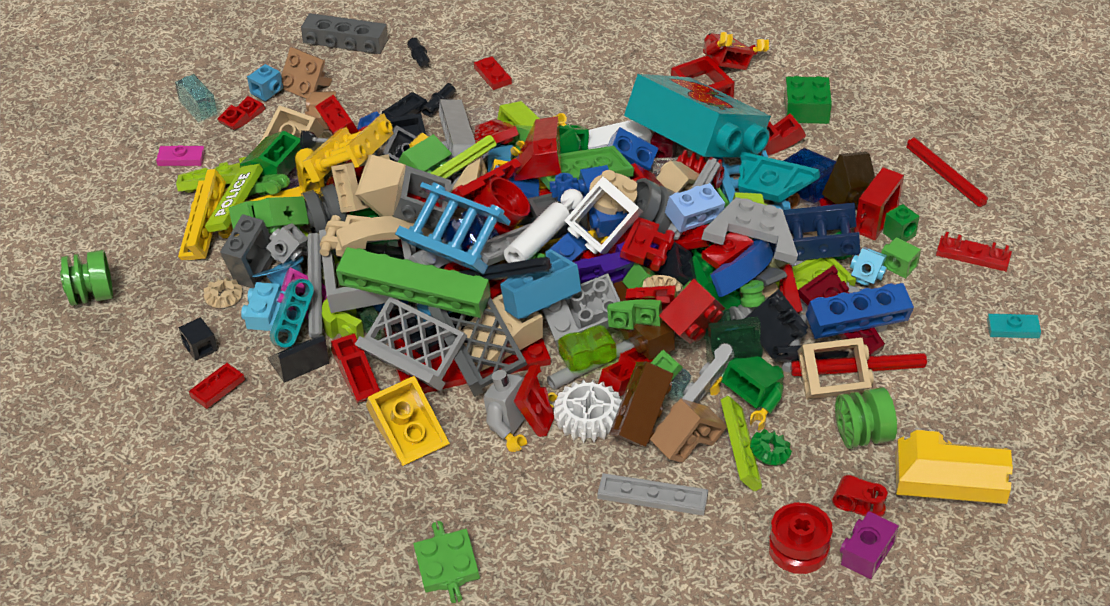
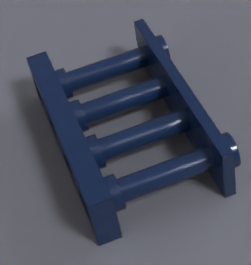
(822, 219)

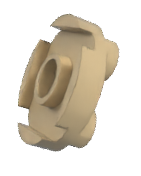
(606, 203)

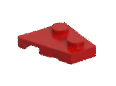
(534, 402)

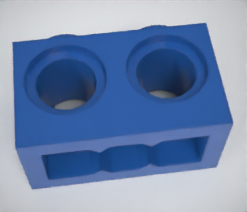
(634, 148)

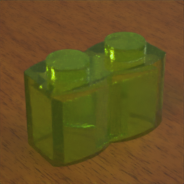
(587, 348)

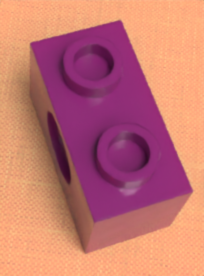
(869, 544)

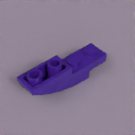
(607, 264)

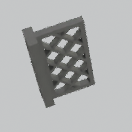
(465, 361)

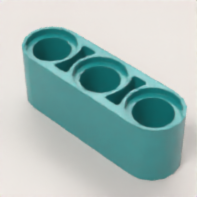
(301, 305)

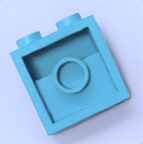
(263, 307)

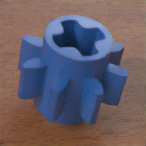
(562, 183)

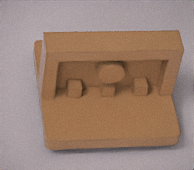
(303, 73)

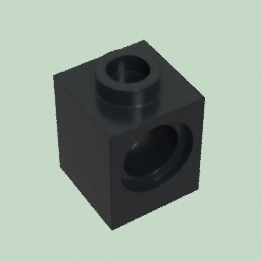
(198, 338)

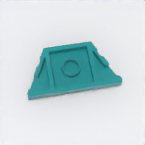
(773, 177)

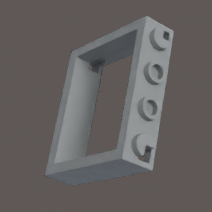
(347, 297)

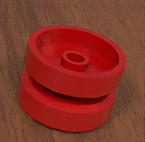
(800, 538)

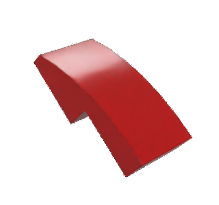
(238, 116)

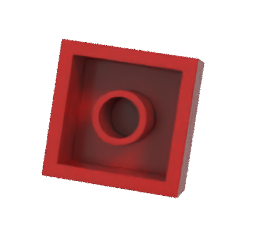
(692, 312)

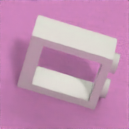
(587, 203)

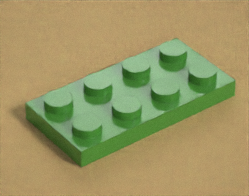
(577, 160)

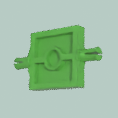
(446, 561)

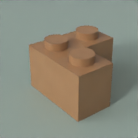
(685, 428)

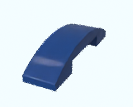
(743, 268)

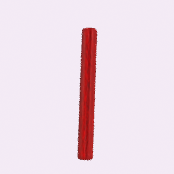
(947, 172)

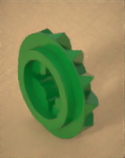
(761, 449)

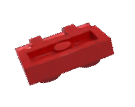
(639, 243)

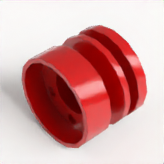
(507, 197)

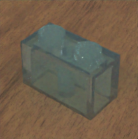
(196, 98)

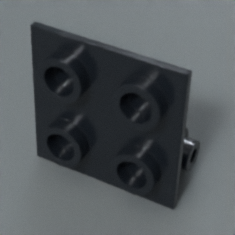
(778, 322)

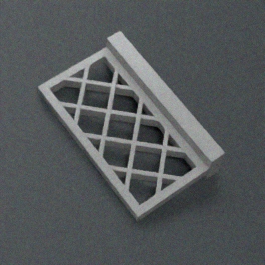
(404, 362)

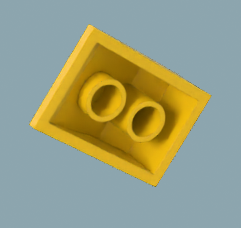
(406, 421)

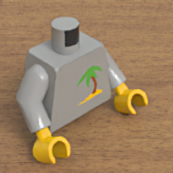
(501, 410)

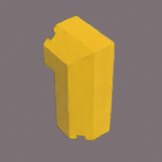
(951, 471)

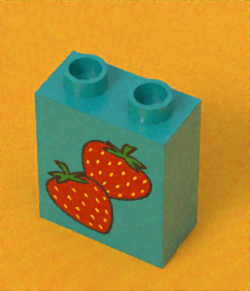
(697, 116)

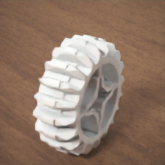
(586, 410)

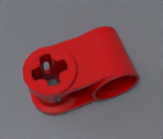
(859, 495)

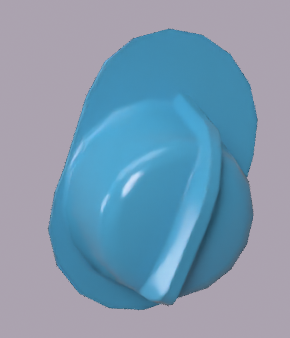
(277, 274)

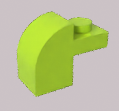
(341, 322)

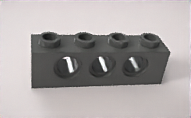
(344, 33)

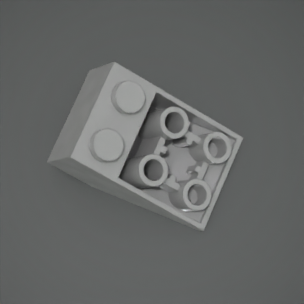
(583, 309)

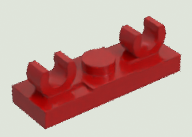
(974, 252)

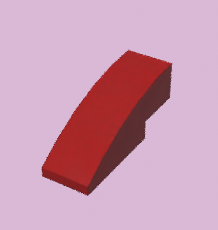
(783, 135)
(354, 367)
(619, 373)

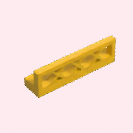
(206, 199)

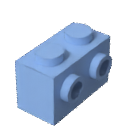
(694, 207)

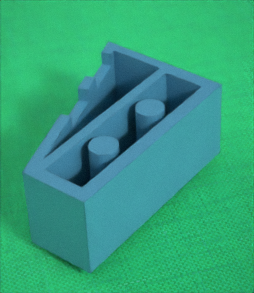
(539, 291)

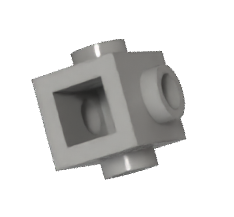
(287, 243)

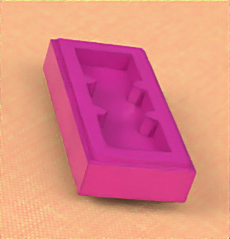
(180, 155)

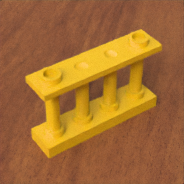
(345, 147)

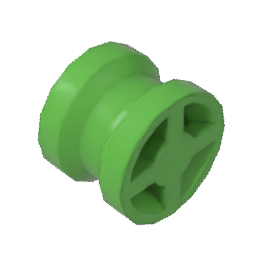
(752, 293)

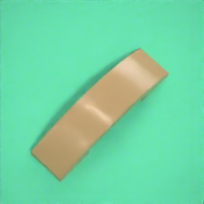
(372, 229)

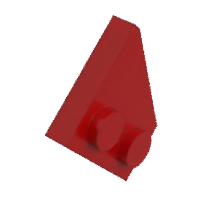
(663, 293)

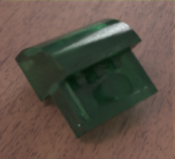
(740, 334)

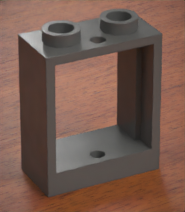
(409, 208)
(248, 251)

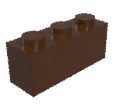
(641, 404)

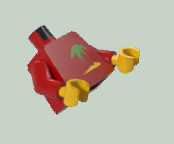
(730, 52)

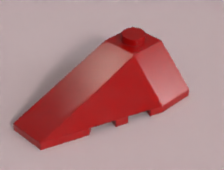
(540, 151)

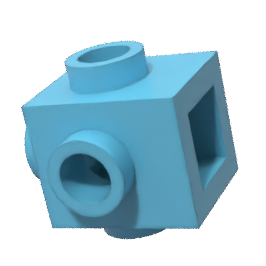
(875, 260)

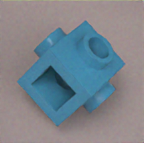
(265, 82)

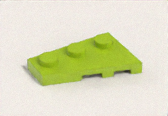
(189, 181)

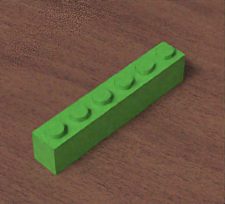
(413, 282)

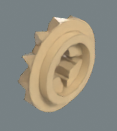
(662, 280)
(227, 298)

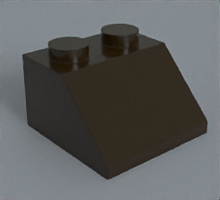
(849, 178)

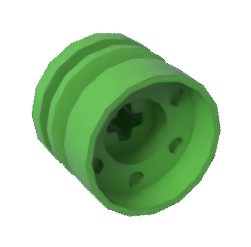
(86, 277)
(866, 417)

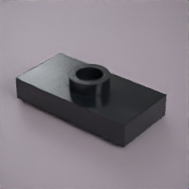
(409, 104)

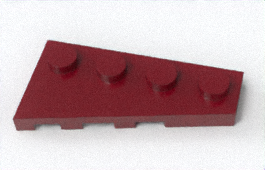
(829, 285)

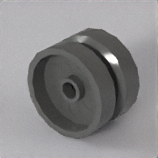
(653, 202)
(322, 210)

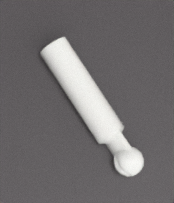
(543, 228)

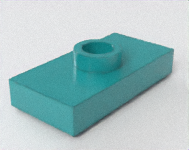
(1013, 326)

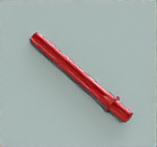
(875, 363)

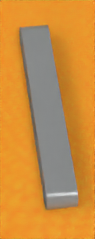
(455, 126)

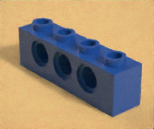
(895, 309)

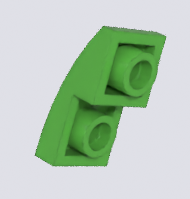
(632, 312)

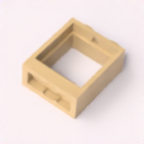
(347, 185)
(810, 372)

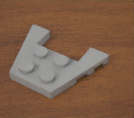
(755, 221)

